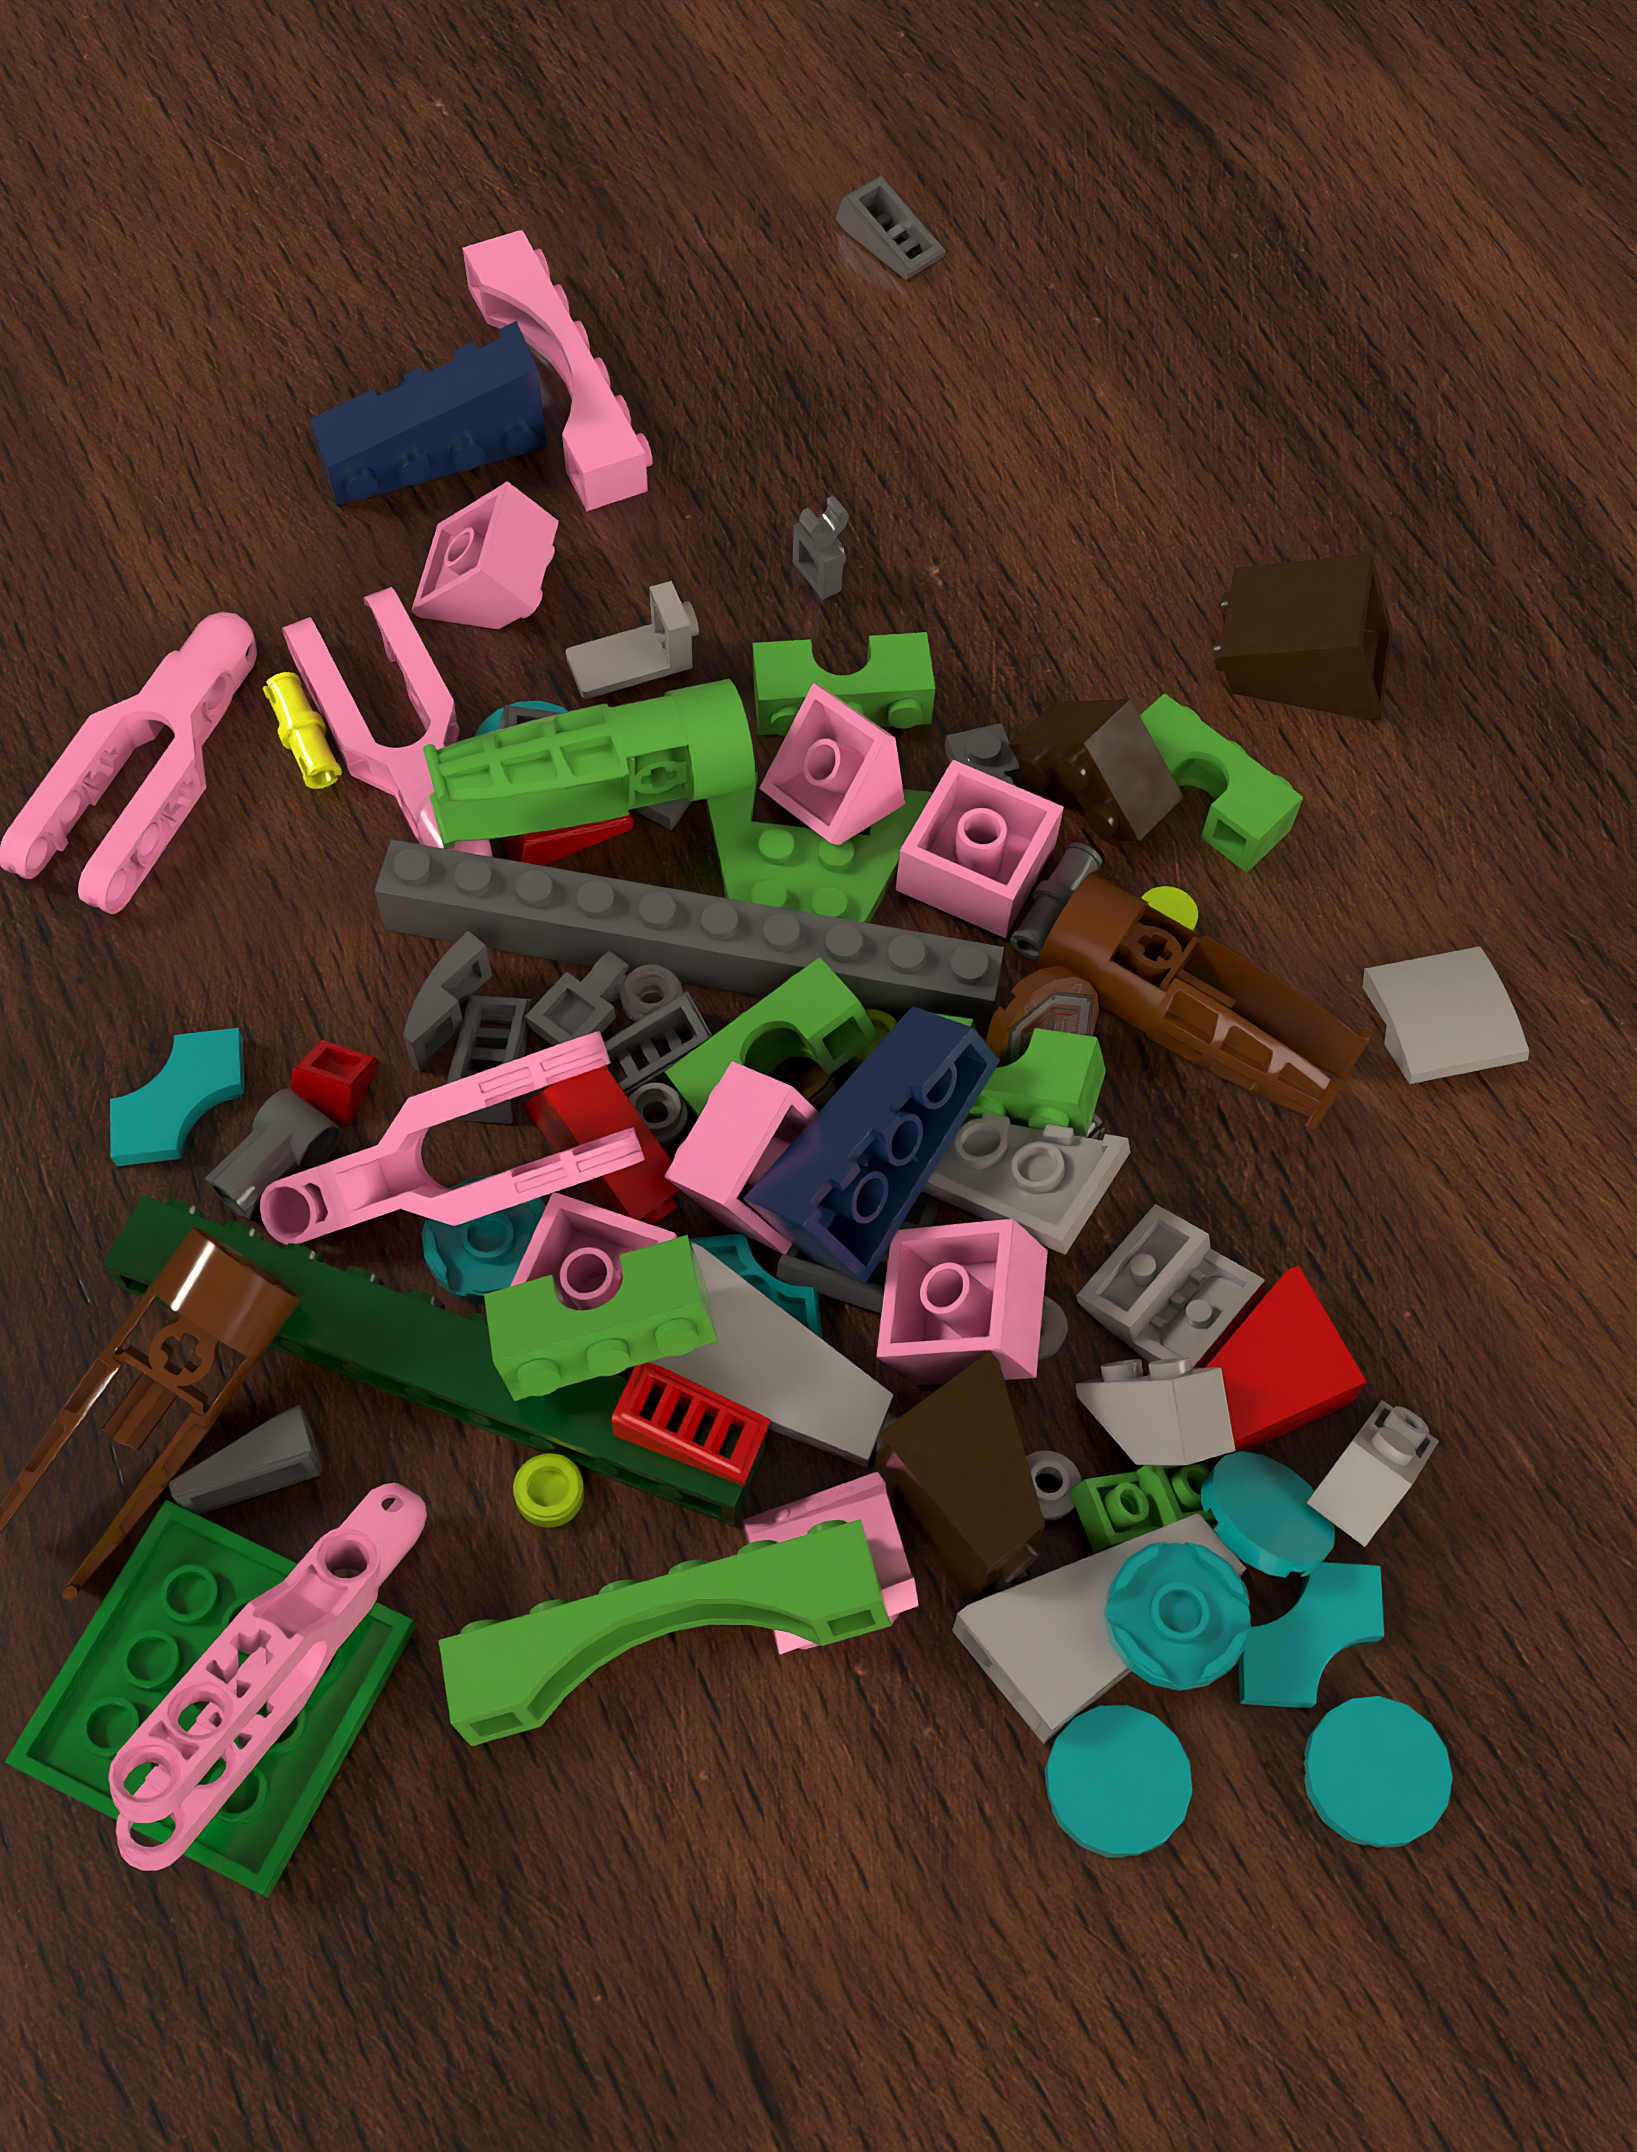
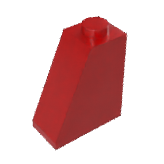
(596, 1107)
(1284, 1366)

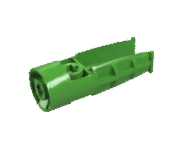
(592, 764)

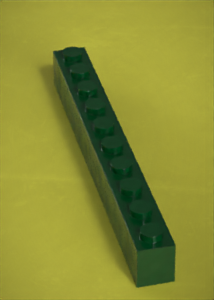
(433, 1359)

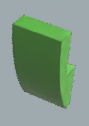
(1139, 1502)

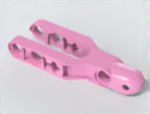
(184, 693)
(393, 770)
(394, 1174)
(290, 1643)

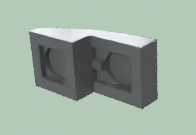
(436, 1011)

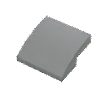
(1446, 1015)
(1171, 1291)

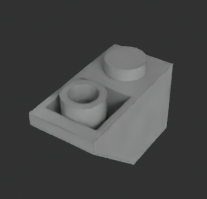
(1162, 1412)
(1374, 1471)

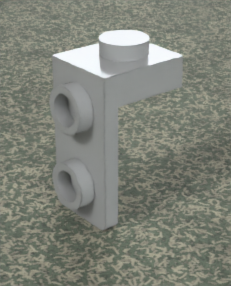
(640, 652)

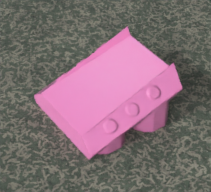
(851, 1501)

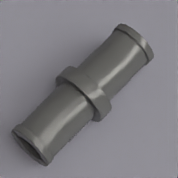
(1052, 897)

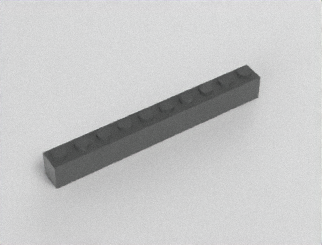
(690, 933)

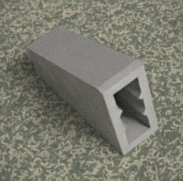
(783, 1370)
(1050, 1637)

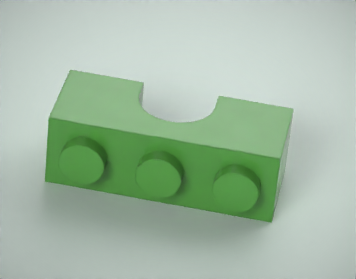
(890, 690)
(1250, 802)
(803, 1017)
(1049, 1084)
(652, 1316)

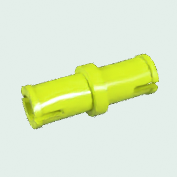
(302, 730)

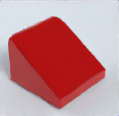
(334, 1080)

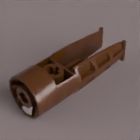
(1202, 999)
(218, 1300)

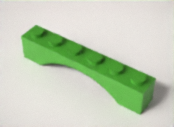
(520, 1669)

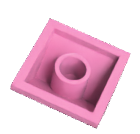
(835, 769)

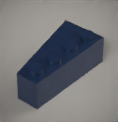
(435, 421)
(875, 1144)

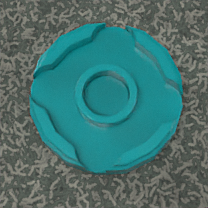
(480, 1252)
(1266, 1515)
(1178, 1615)
(1377, 1772)
(1118, 1781)

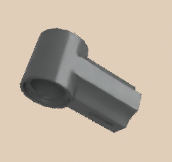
(284, 1139)

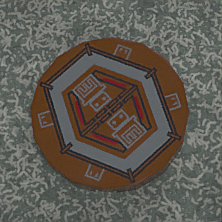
(1045, 1000)

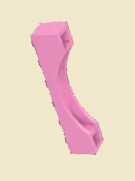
(598, 442)

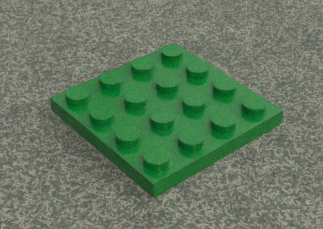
(145, 1637)

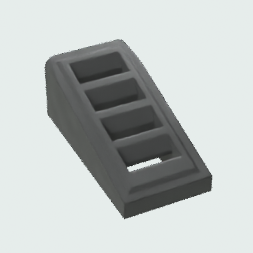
(879, 198)
(659, 1025)
(469, 1057)
(257, 1463)

